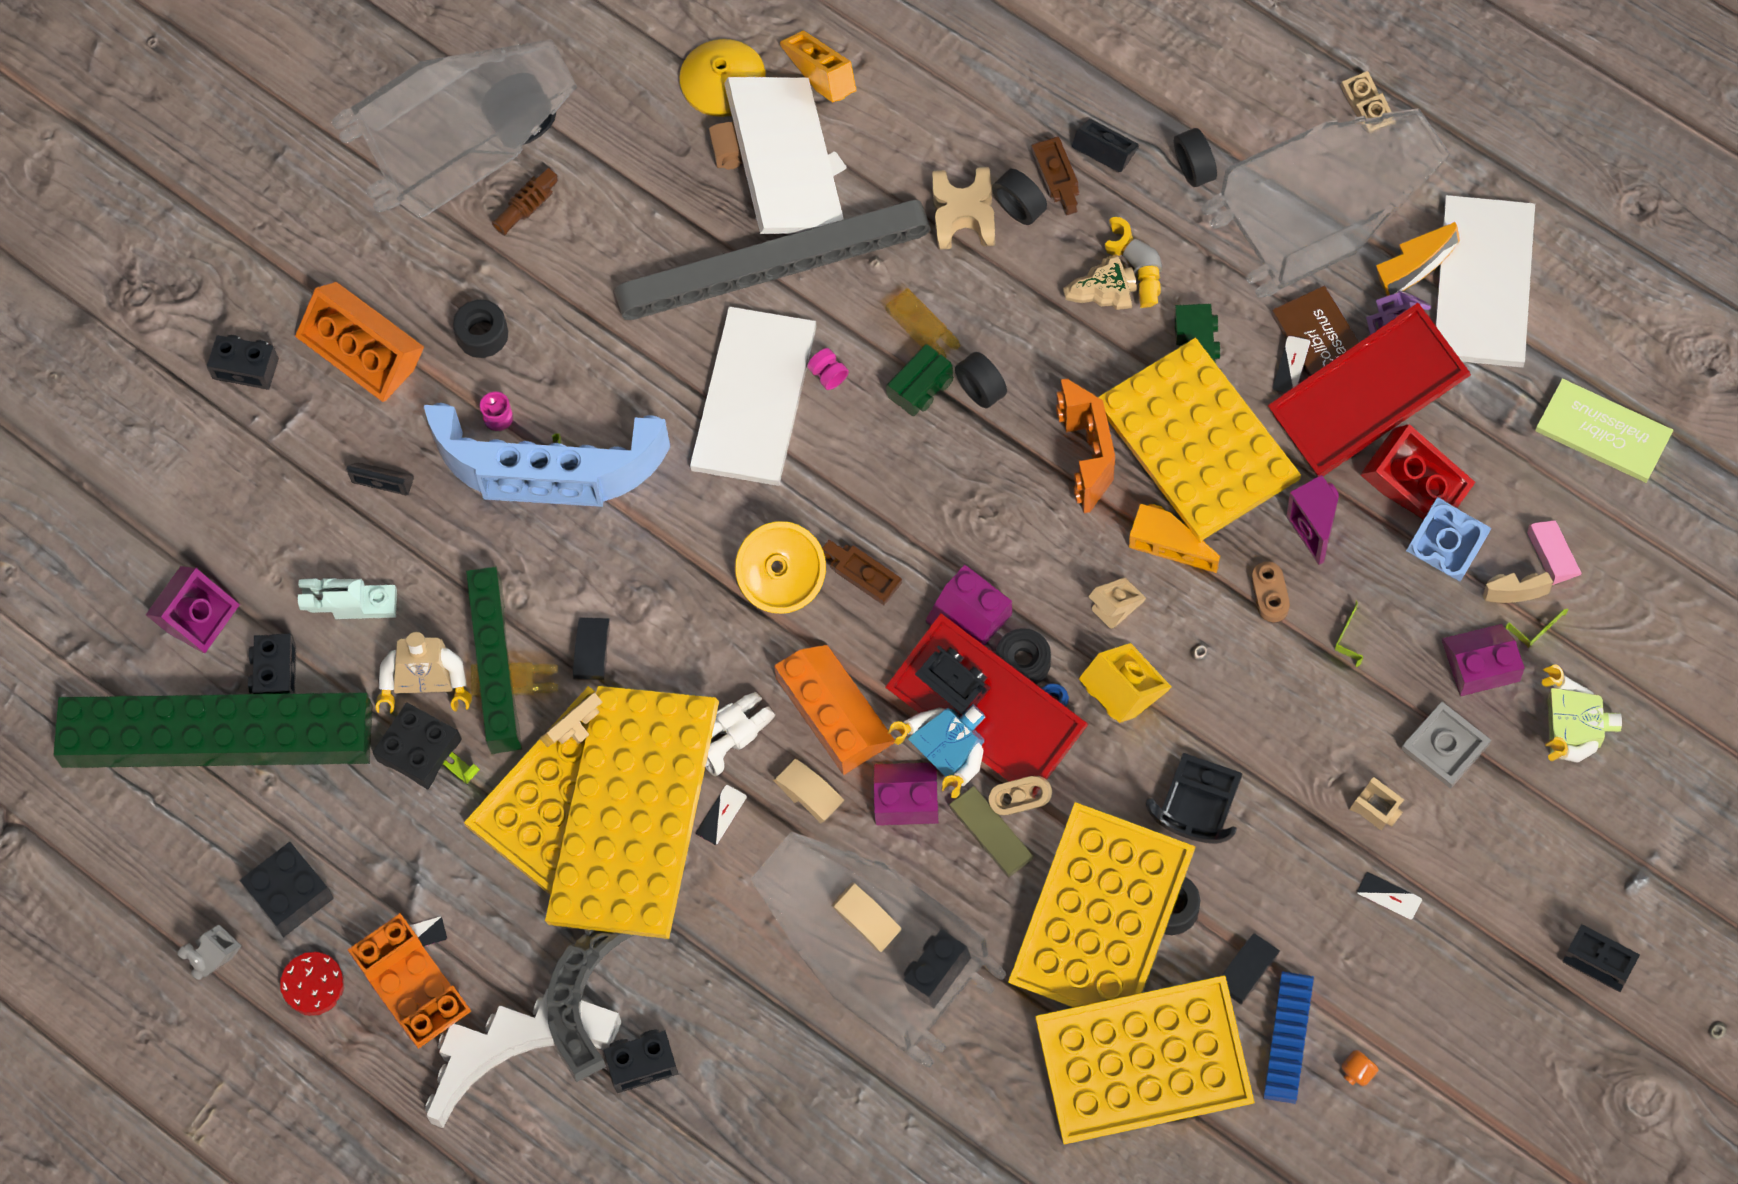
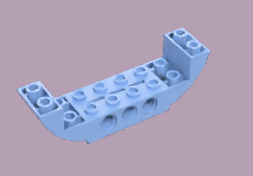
(548, 472)

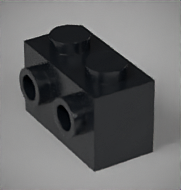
(243, 361)
(273, 664)
(936, 968)
(640, 1060)

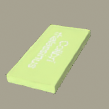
(1604, 430)

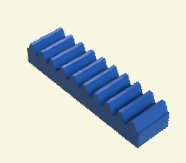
(1288, 1037)

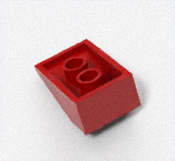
(1415, 472)

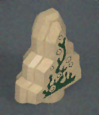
(1105, 285)

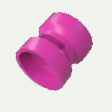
(828, 369)
(495, 404)

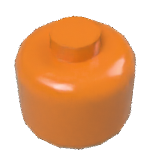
(1359, 1068)

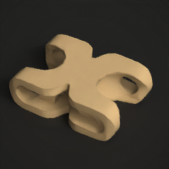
(963, 208)

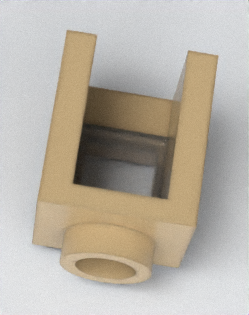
(1378, 804)

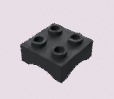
(417, 745)

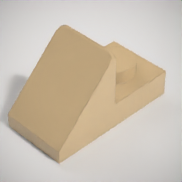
(1115, 601)

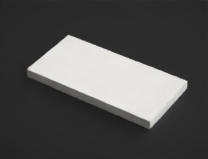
(783, 153)
(1487, 280)
(753, 396)

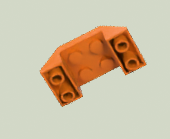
(1086, 411)
(408, 981)

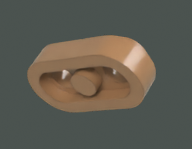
(1270, 589)

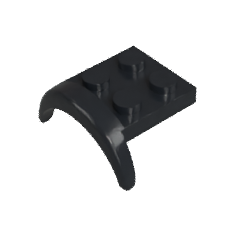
(1198, 801)

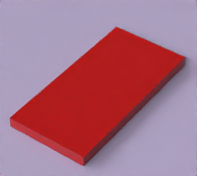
(1369, 390)
(1023, 725)

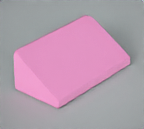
(1553, 551)

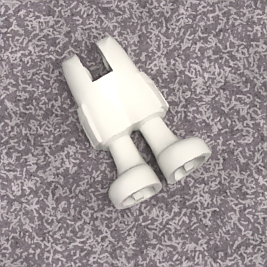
(737, 729)

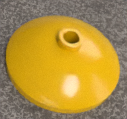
(704, 83)
(800, 571)

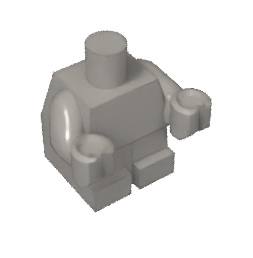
(214, 951)

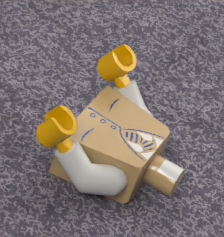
(420, 667)

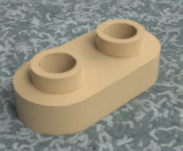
(1021, 795)

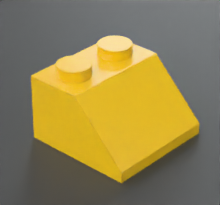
(1123, 682)

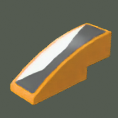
(1417, 259)

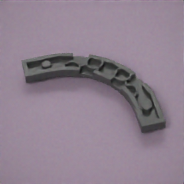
(565, 1001)

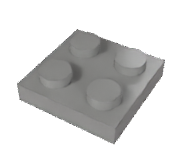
(1446, 745)

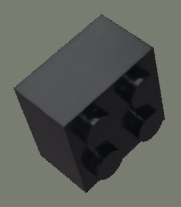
(286, 889)

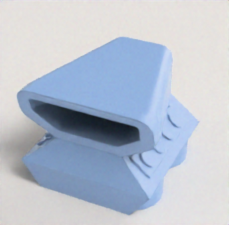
(1448, 539)

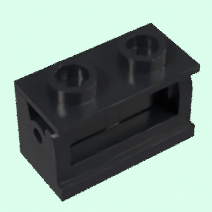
(953, 680)
(1600, 958)

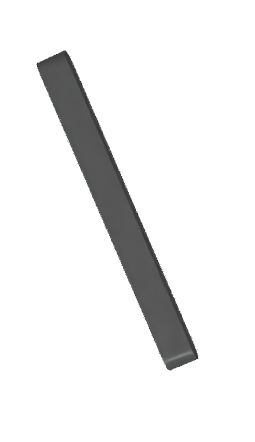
(772, 260)

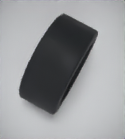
(1195, 157)
(1019, 196)

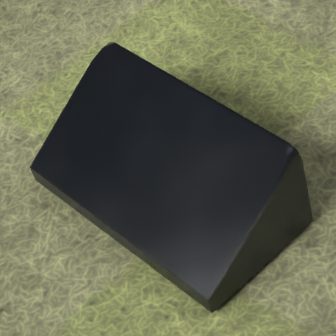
(1104, 145)
(380, 478)

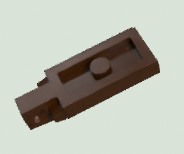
(1057, 173)
(862, 571)

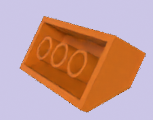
(358, 340)
(833, 706)

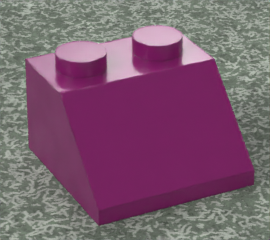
(1313, 514)
(972, 605)
(192, 608)
(1483, 659)
(905, 794)

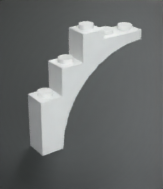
(509, 1034)

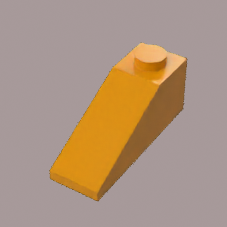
(826, 69)
(1167, 537)

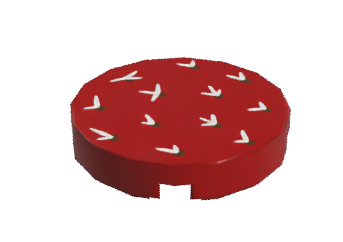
(312, 983)

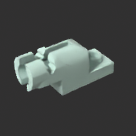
(348, 598)

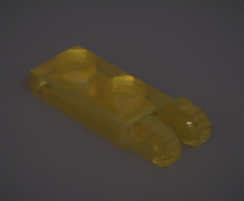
(920, 322)
(522, 679)

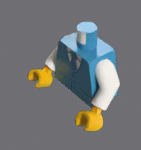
(947, 742)

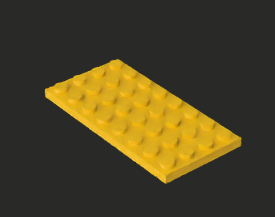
(632, 812)

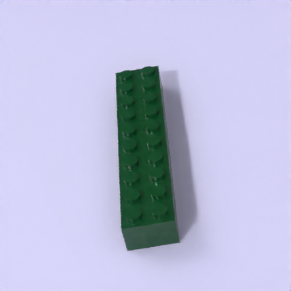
(213, 730)

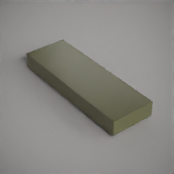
(991, 831)

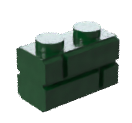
(920, 380)

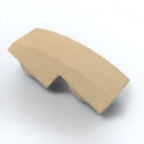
(1364, 96)
(1508, 589)
(809, 789)
(866, 917)

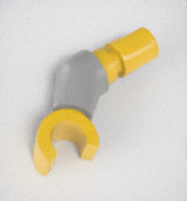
(1141, 256)

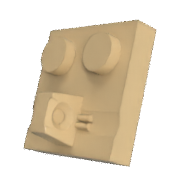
(570, 724)

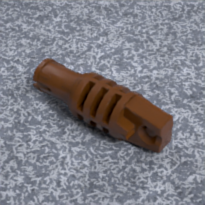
(526, 201)

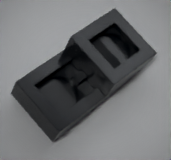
(591, 648)
(1249, 966)

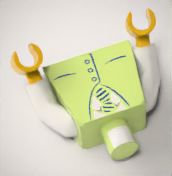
(1575, 718)

